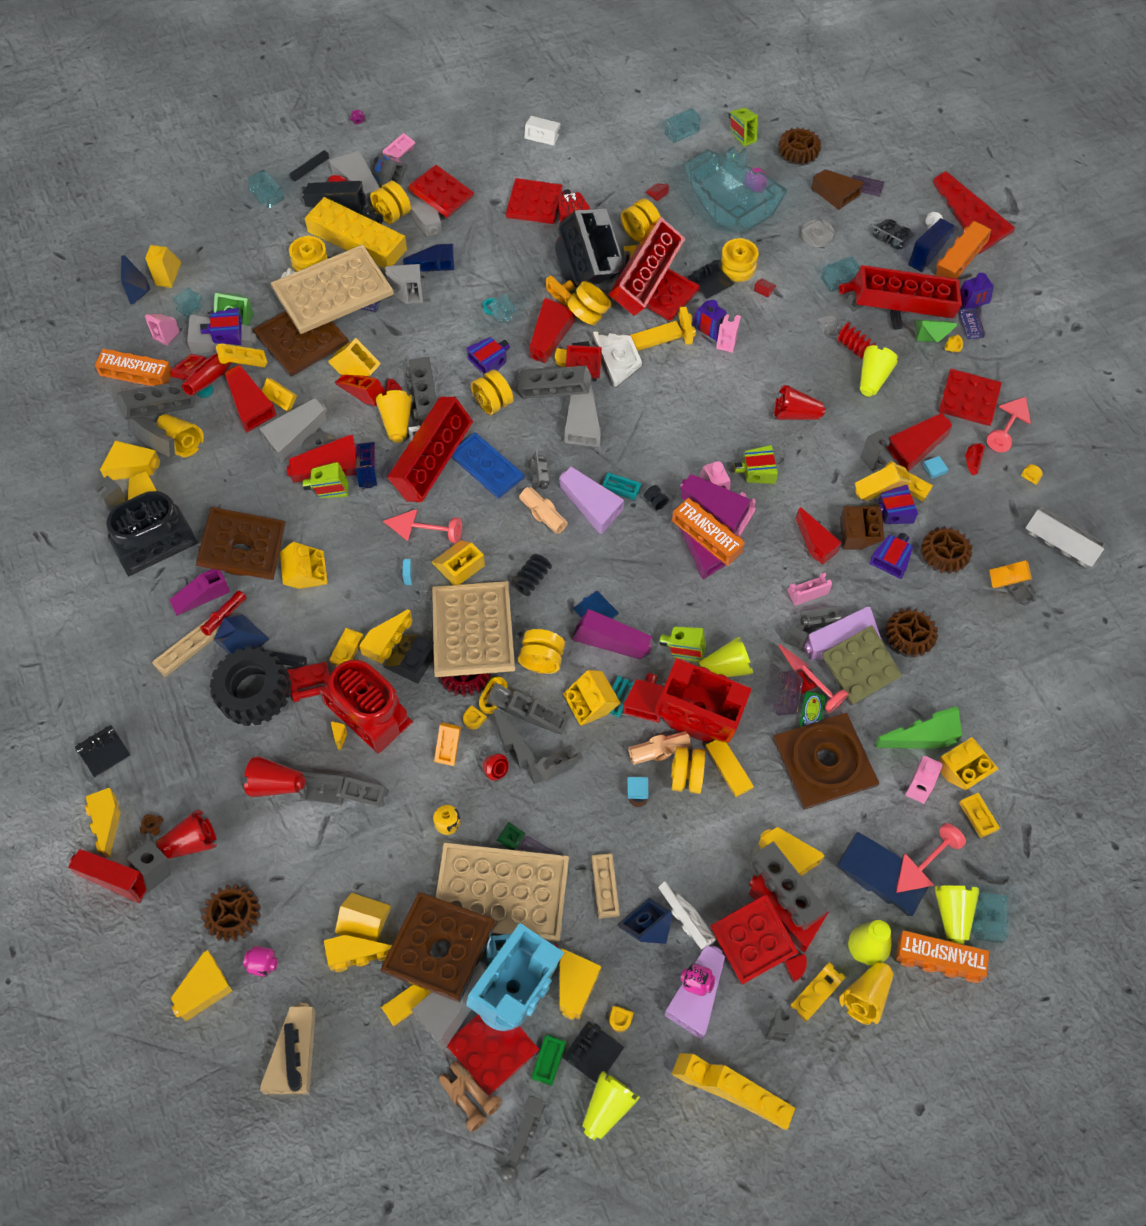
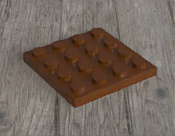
(298, 350)

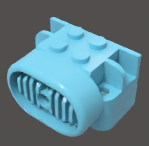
(521, 964)

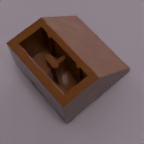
(861, 527)

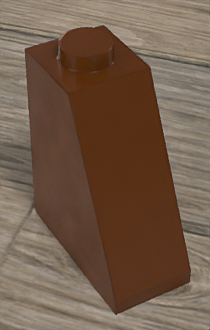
(836, 188)

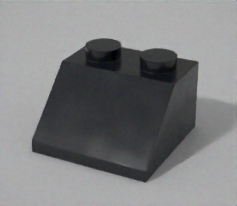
(411, 657)

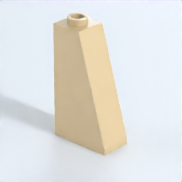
(276, 1074)

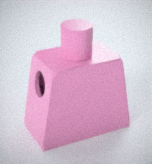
(716, 474)
(925, 775)

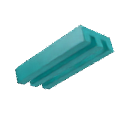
(620, 488)
(624, 683)

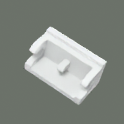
(542, 130)

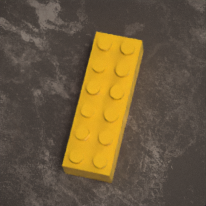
(350, 229)

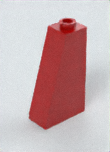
(550, 329)
(250, 401)
(918, 441)
(338, 451)
(109, 875)
(800, 937)

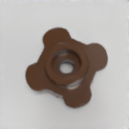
(147, 820)

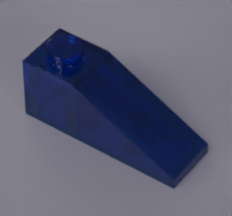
(435, 258)
(366, 465)

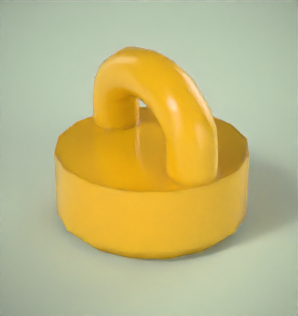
(954, 344)

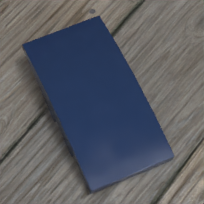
(879, 872)

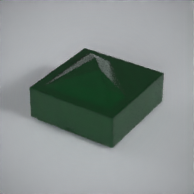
(511, 836)

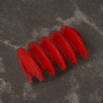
(853, 340)

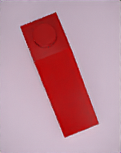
(361, 387)
(819, 541)

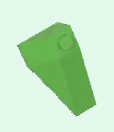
(936, 733)

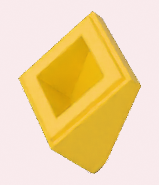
(340, 734)

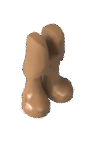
(457, 1091)

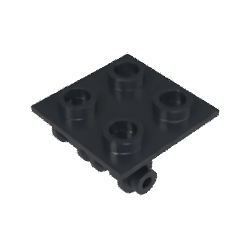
(896, 232)
(711, 279)
(102, 751)
(593, 1051)

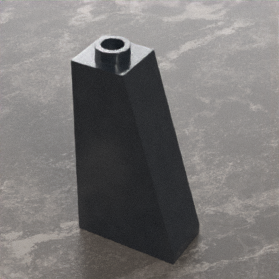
(346, 193)

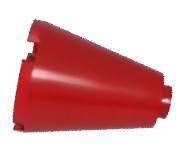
(797, 405)
(271, 778)
(188, 837)

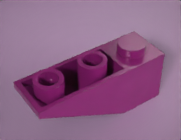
(200, 591)

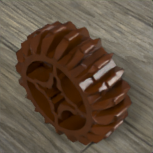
(799, 145)
(951, 545)
(901, 634)
(225, 919)

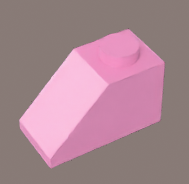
(162, 327)

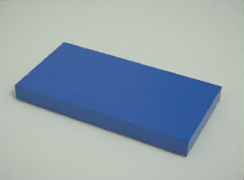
(487, 465)

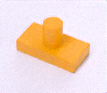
(559, 291)
(1010, 574)
(447, 744)

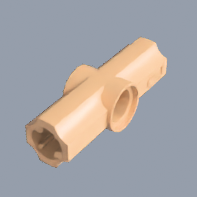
(543, 510)
(658, 747)

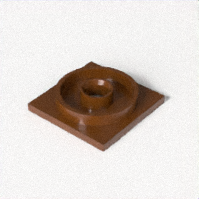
(230, 528)
(822, 783)
(427, 923)

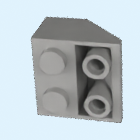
(406, 282)

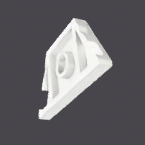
(618, 356)
(692, 921)

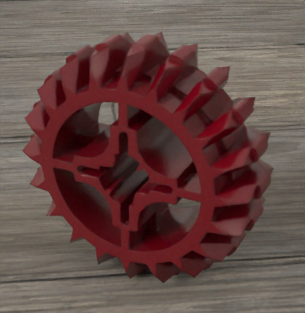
(465, 685)

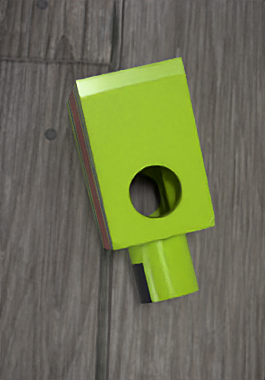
(744, 125)
(758, 465)
(328, 481)
(685, 643)

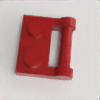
(307, 677)

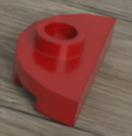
(974, 456)

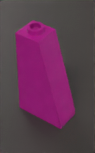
(722, 503)
(704, 560)
(611, 635)

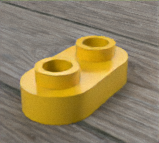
(482, 701)

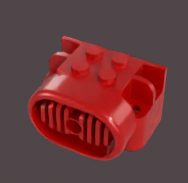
(702, 702)
(374, 715)

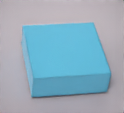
(935, 467)
(407, 572)
(637, 787)

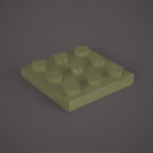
(861, 664)

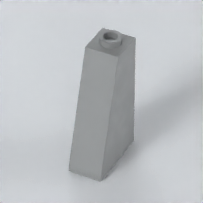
(354, 168)
(423, 214)
(203, 342)
(582, 421)
(291, 430)
(444, 1016)

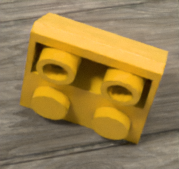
(460, 562)
(302, 566)
(591, 697)
(966, 764)

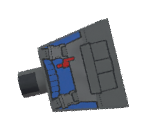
(388, 169)

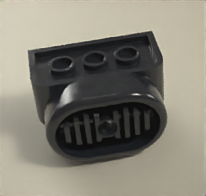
(588, 248)
(148, 531)

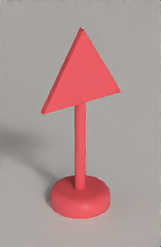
(999, 439)
(403, 525)
(797, 663)
(911, 876)

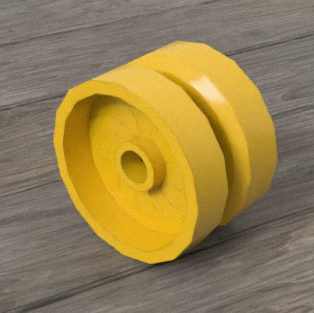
(390, 202)
(638, 218)
(307, 252)
(739, 259)
(589, 303)
(492, 392)
(541, 651)
(686, 769)

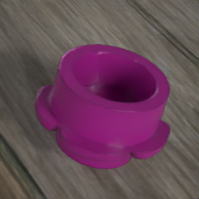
(357, 116)

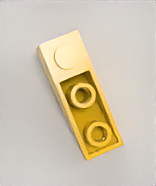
(381, 639)
(105, 816)
(351, 951)

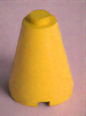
(395, 413)
(185, 434)
(868, 994)

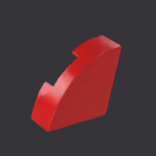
(392, 385)
(796, 967)

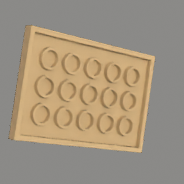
(332, 289)
(472, 629)
(506, 886)

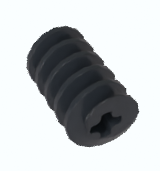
(530, 573)

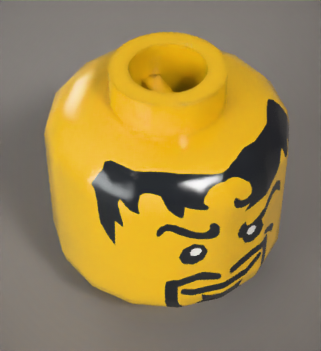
(446, 819)

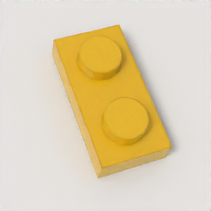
(685, 321)
(279, 394)
(346, 647)
(979, 815)

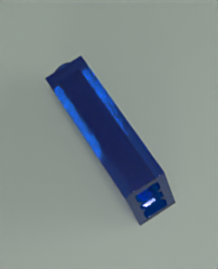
(930, 244)

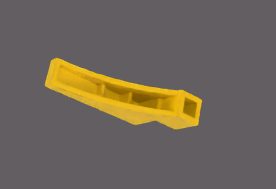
(733, 1087)

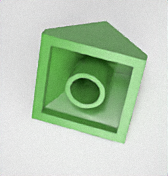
(227, 301)
(933, 330)

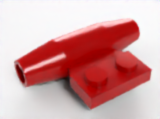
(199, 372)

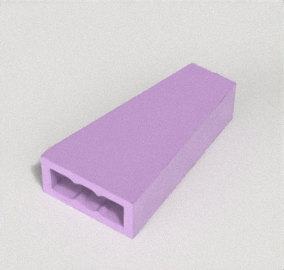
(591, 499)
(837, 632)
(692, 1010)

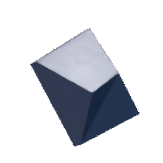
(133, 280)
(238, 633)
(648, 922)

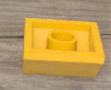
(362, 917)

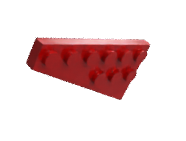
(970, 208)

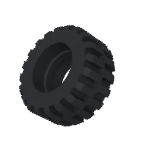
(237, 668)

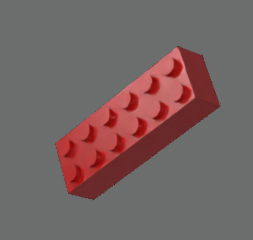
(647, 266)
(907, 291)
(430, 449)

